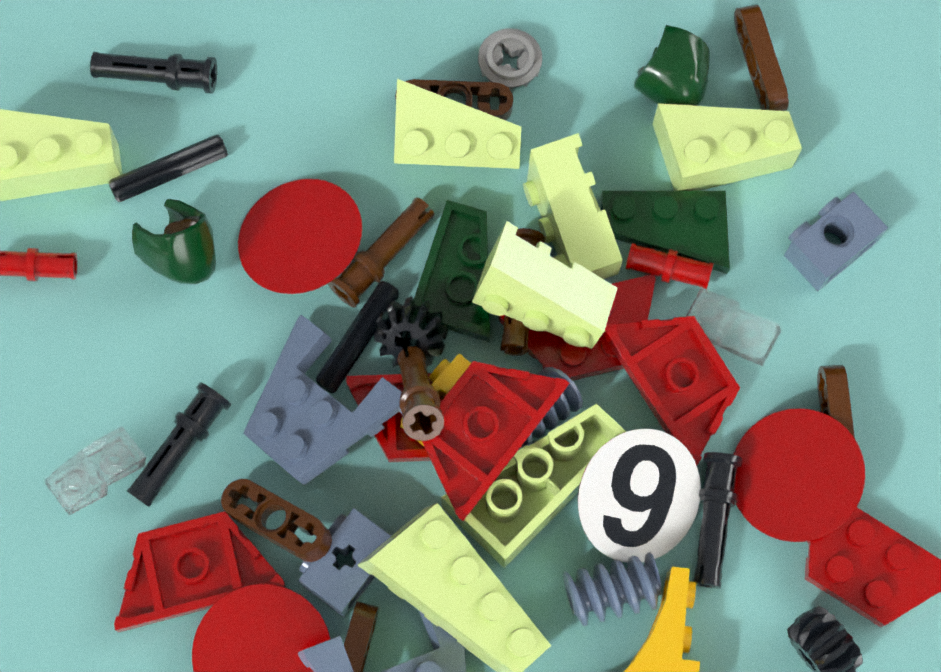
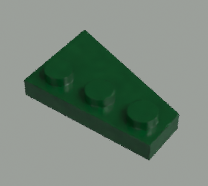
(672, 220)
(456, 269)

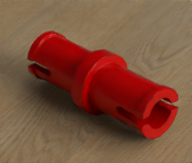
(38, 264)
(669, 266)

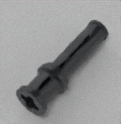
(173, 71)
(189, 428)
(717, 498)

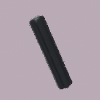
(168, 168)
(356, 338)

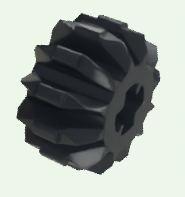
(410, 326)
(824, 642)

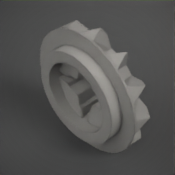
(515, 43)

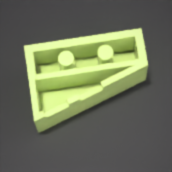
(450, 133)
(723, 144)
(54, 154)
(570, 209)
(543, 291)

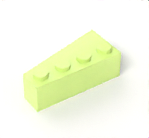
(536, 485)
(455, 589)

